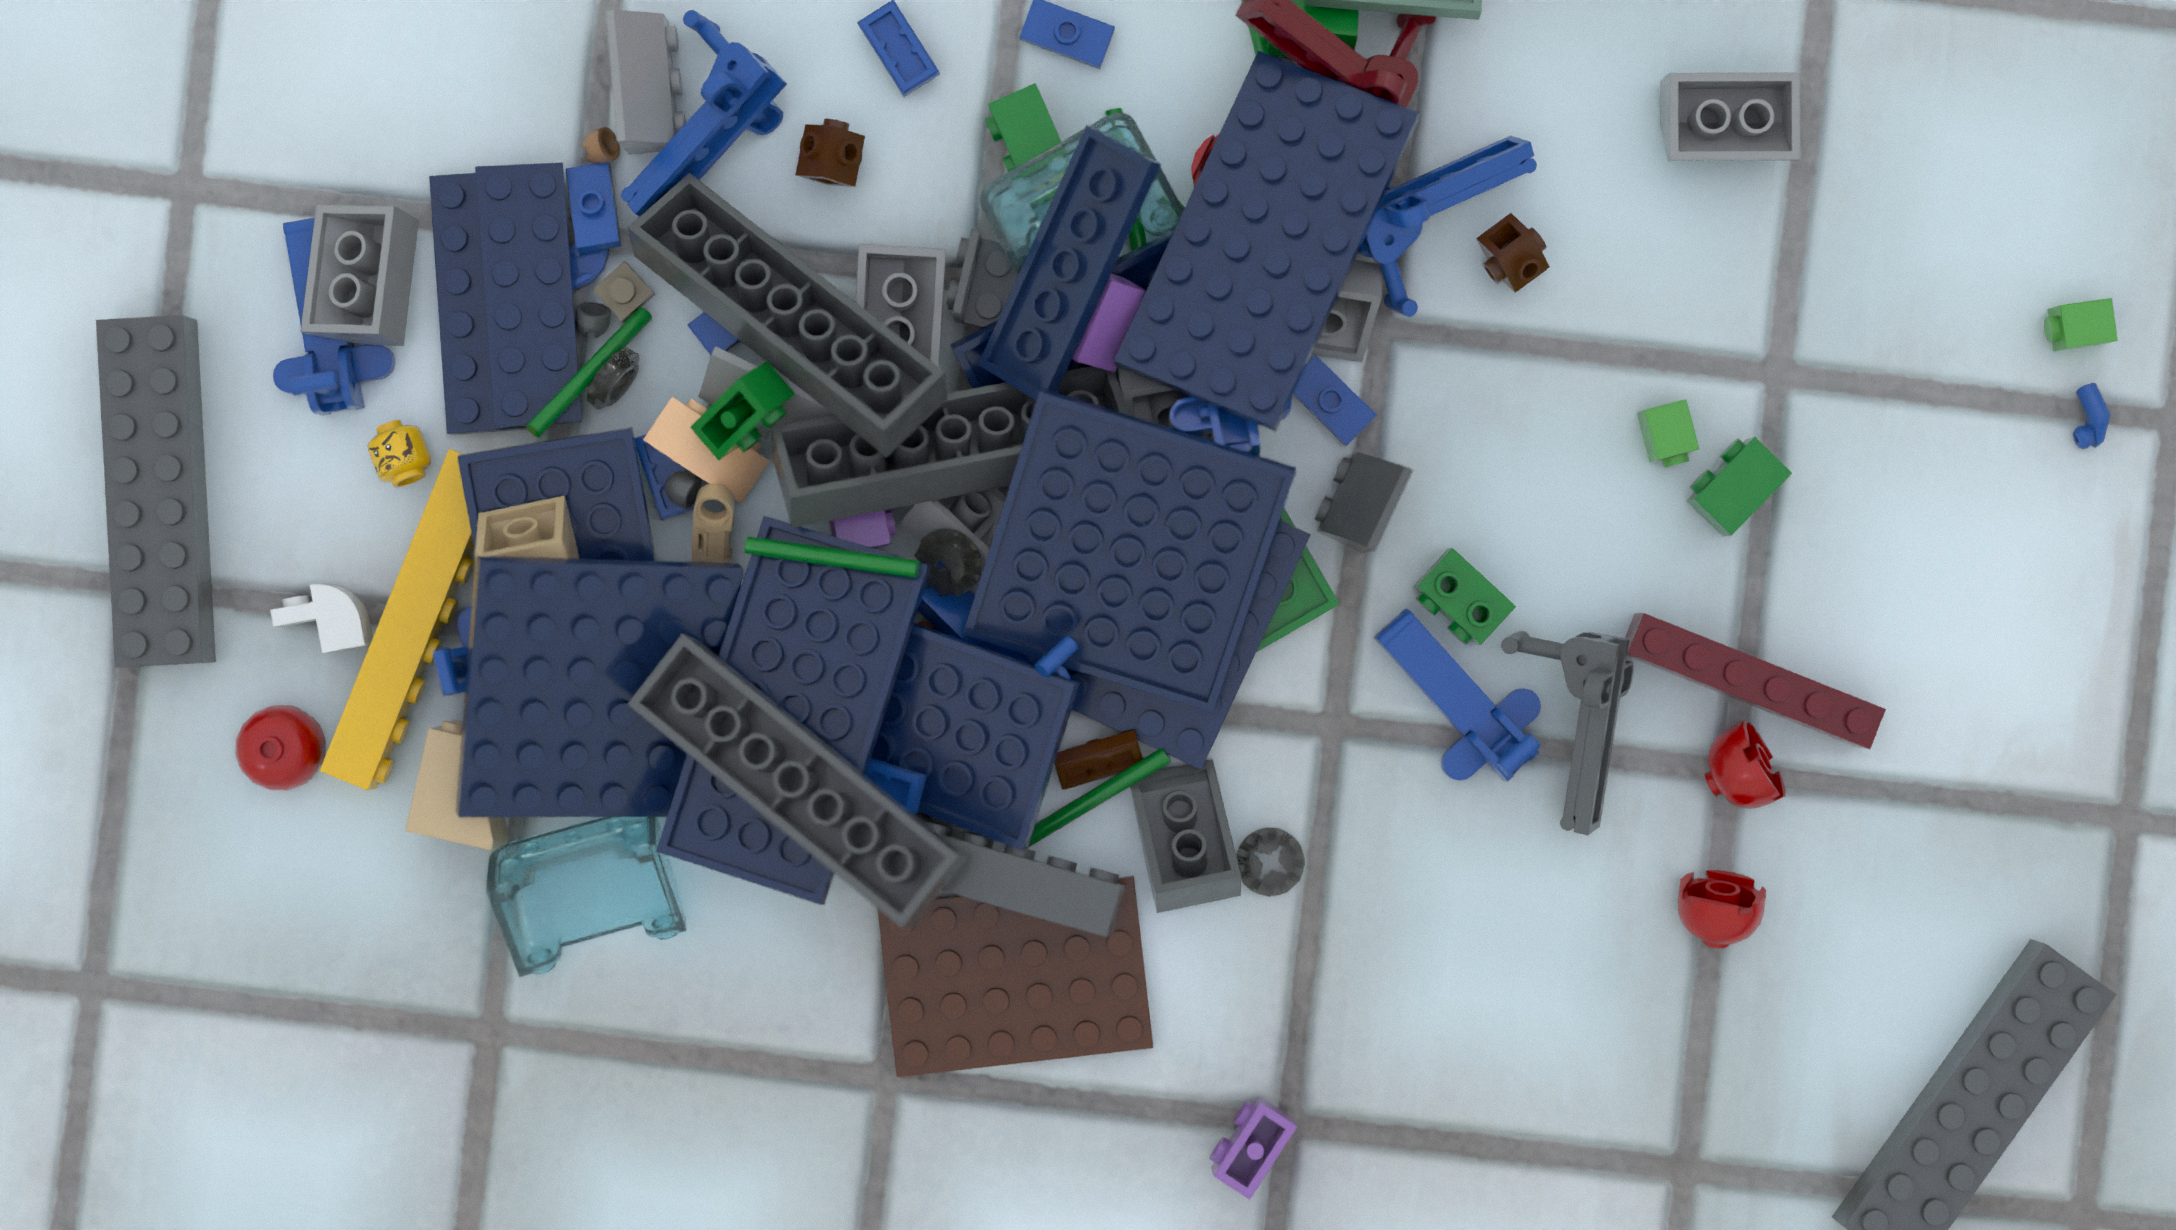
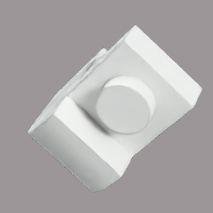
(338, 614)

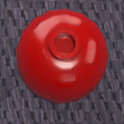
(280, 747)
(1743, 769)
(1721, 907)

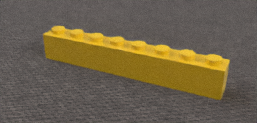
(405, 637)

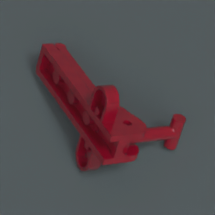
(1324, 53)

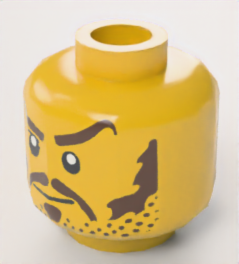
(399, 453)

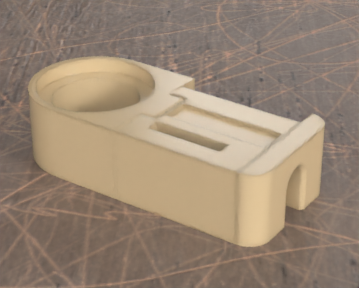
(711, 528)

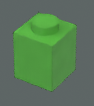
(2081, 324)
(1668, 433)

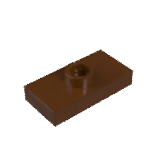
(1097, 759)

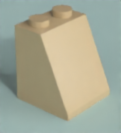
(528, 531)
(436, 795)

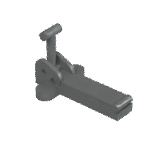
(1599, 676)

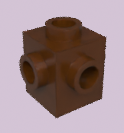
(830, 153)
(1513, 253)

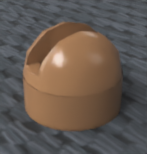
(601, 146)

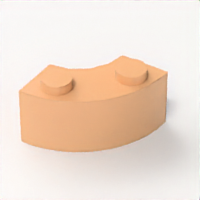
(676, 439)

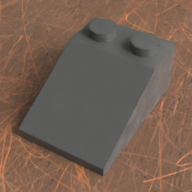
(1362, 501)
(1186, 837)

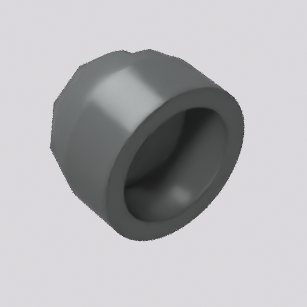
(592, 318)
(683, 488)

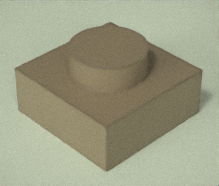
(623, 291)

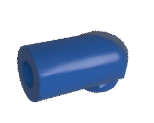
(2096, 417)

